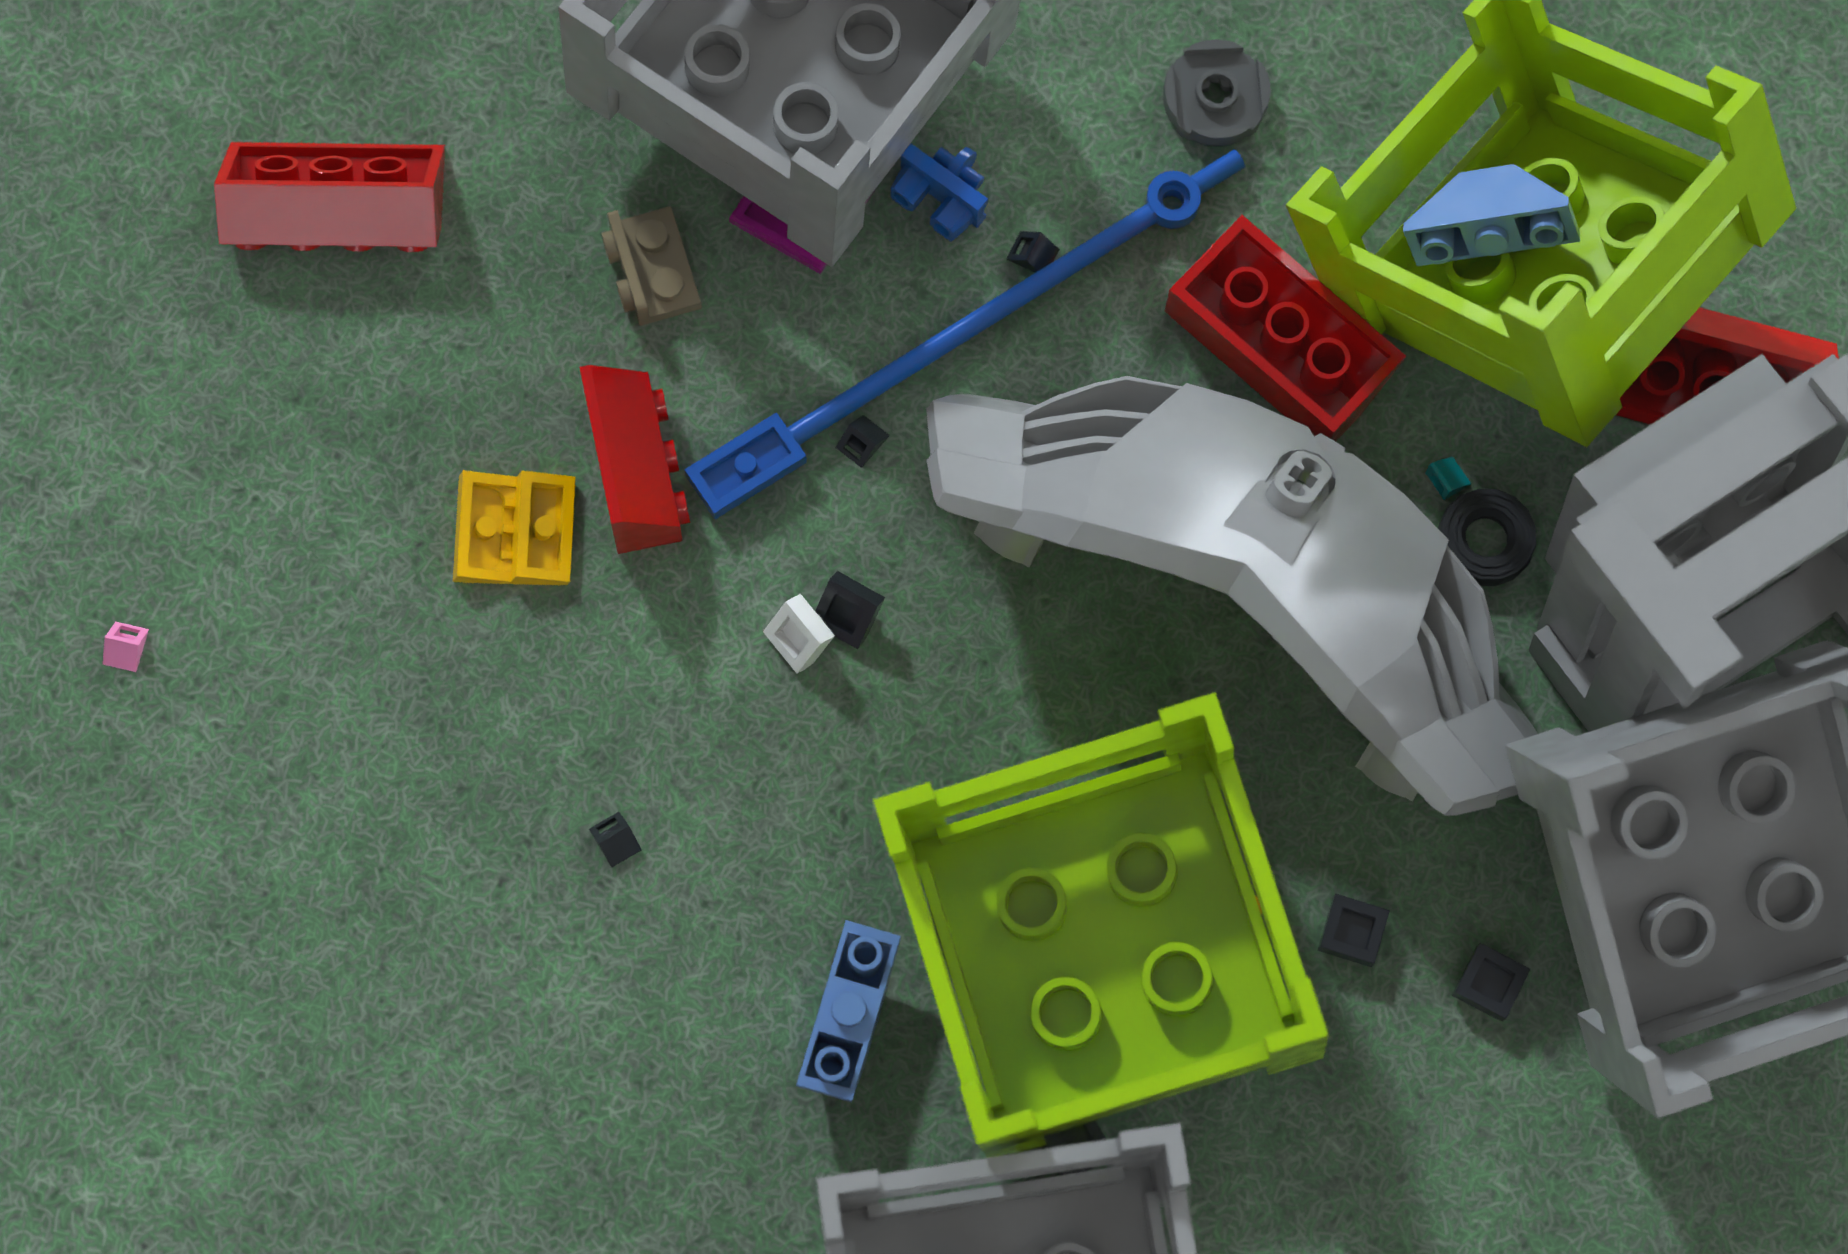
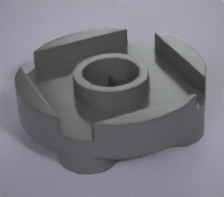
(1199, 117)

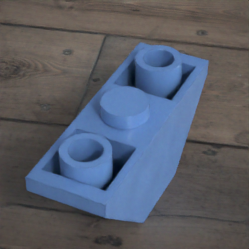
(1488, 216)
(849, 1011)

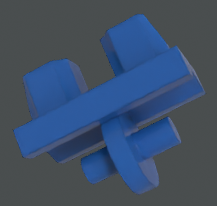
(946, 179)

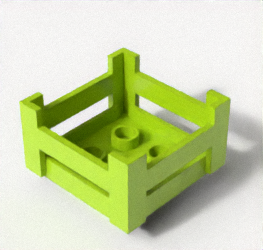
(1654, 221)
(1102, 930)

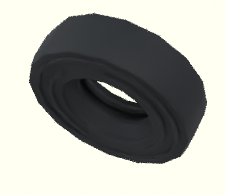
(1506, 511)

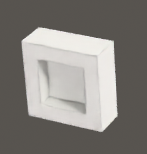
(798, 633)

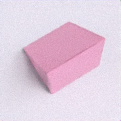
(123, 649)

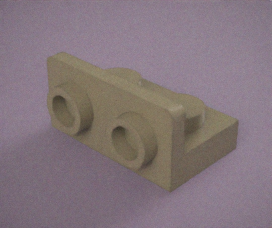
(653, 263)

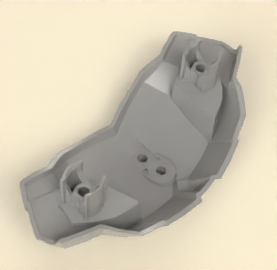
(1326, 567)

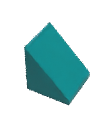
(1447, 477)

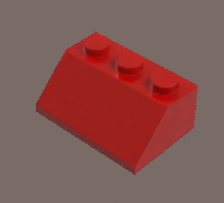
(634, 457)

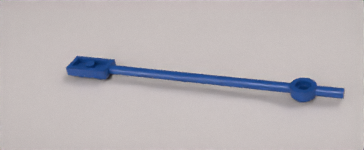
(774, 450)

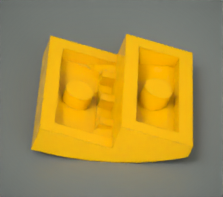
(514, 528)

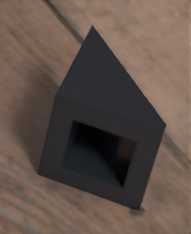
(1035, 253)
(863, 438)
(616, 842)

